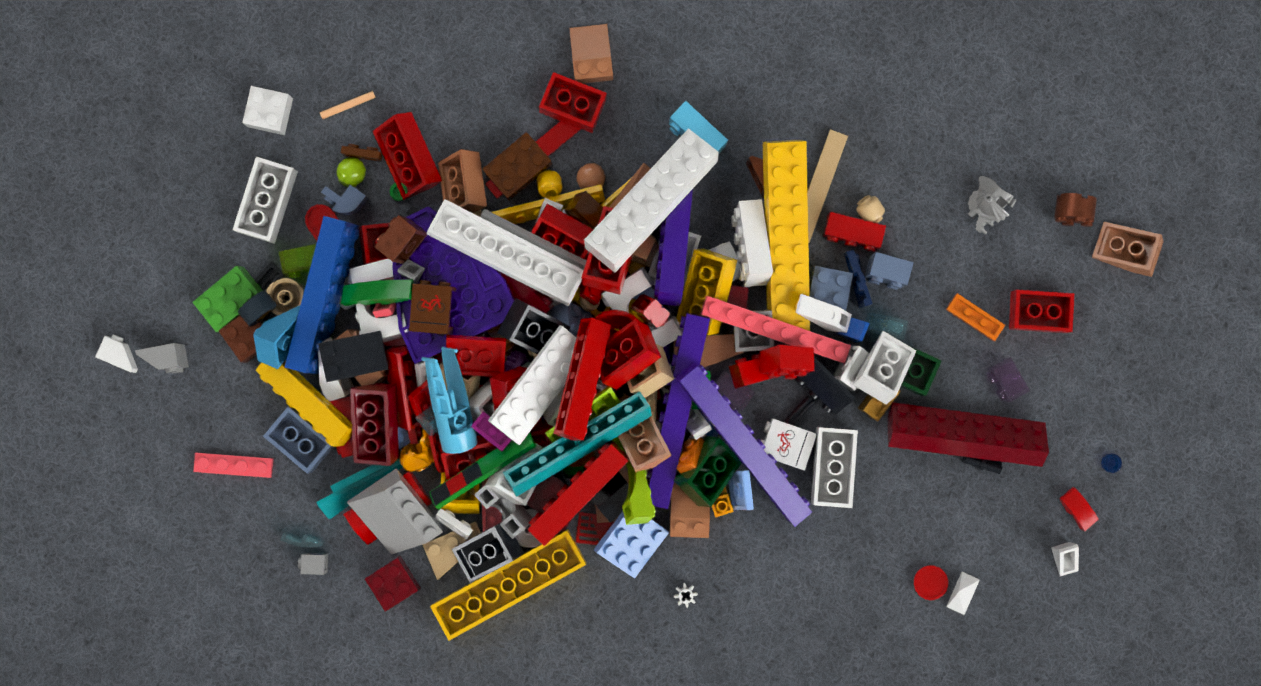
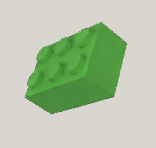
(226, 296)

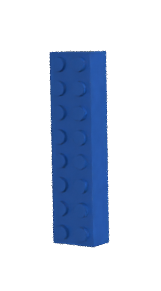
(322, 293)

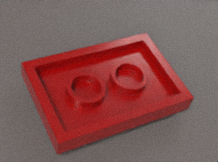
(478, 354)

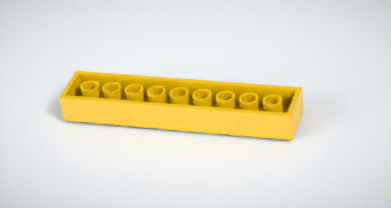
(786, 227)

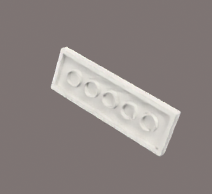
(536, 387)

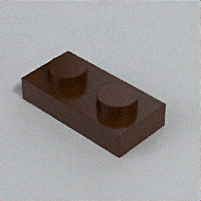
(369, 153)

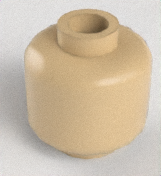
(870, 209)

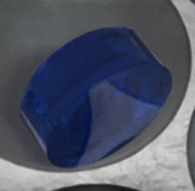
(1111, 463)

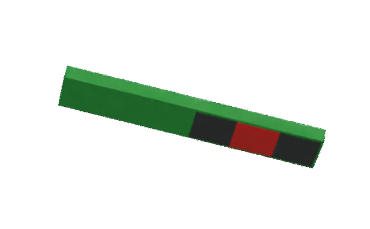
(479, 471)

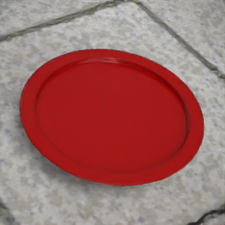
(931, 582)

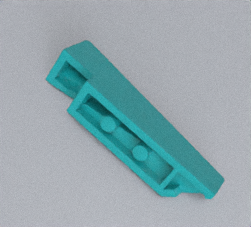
(352, 486)

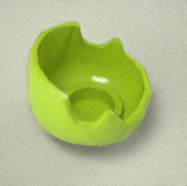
(351, 172)

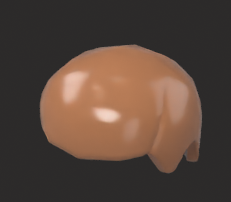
(590, 175)

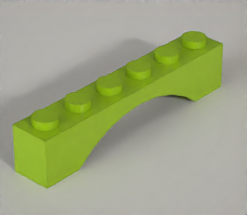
(638, 503)

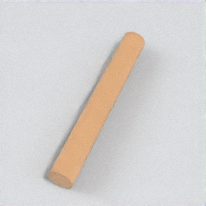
(347, 105)

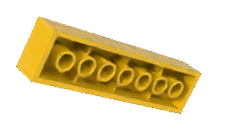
(508, 585)

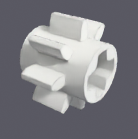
(686, 600)

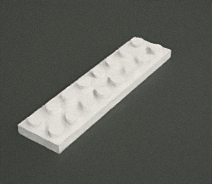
(505, 252)

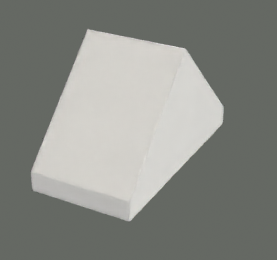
(1066, 558)

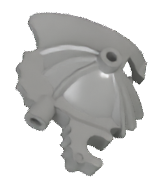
(989, 203)

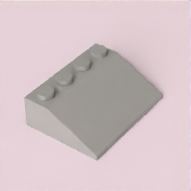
(396, 513)

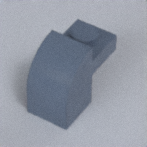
(348, 203)

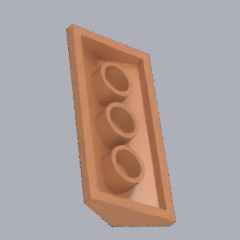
(644, 444)

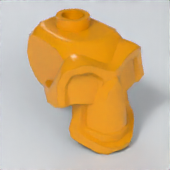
(417, 456)

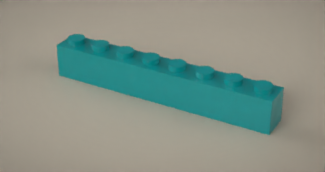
(566, 451)

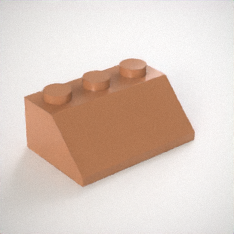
(463, 180)

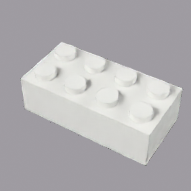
(265, 200)
(752, 243)
(834, 467)

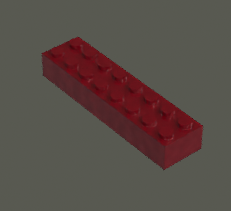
(967, 434)

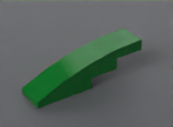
(375, 292)

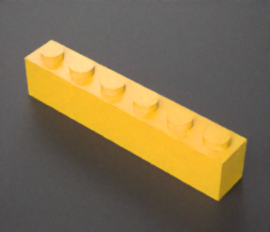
(308, 402)

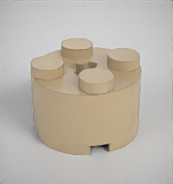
(282, 288)

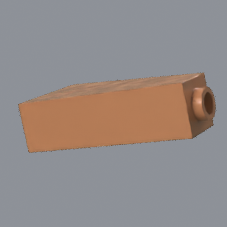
(716, 349)

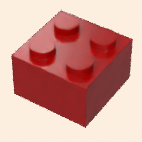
(787, 361)

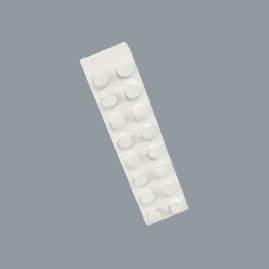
(651, 200)

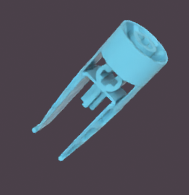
(451, 406)

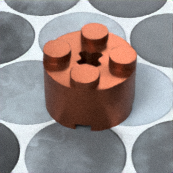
(1074, 208)

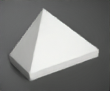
(963, 593)

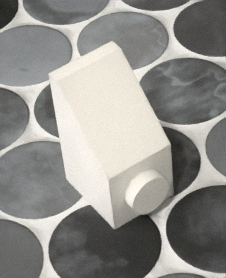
(117, 353)

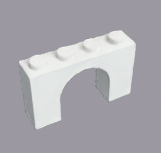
(634, 285)
(368, 323)

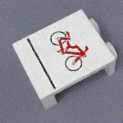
(788, 443)

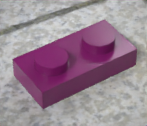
(490, 432)

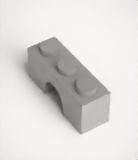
(514, 516)

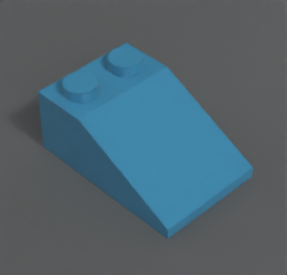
(275, 337)

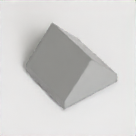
(411, 271)

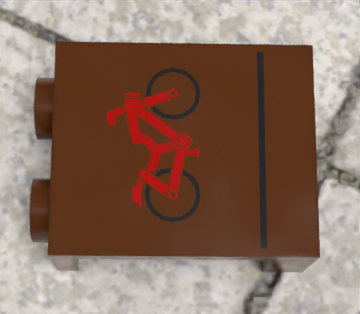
(431, 308)

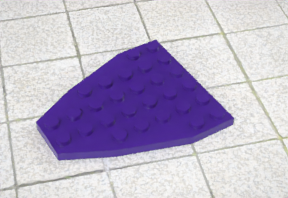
(476, 305)

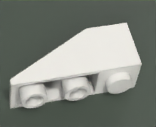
(823, 314)

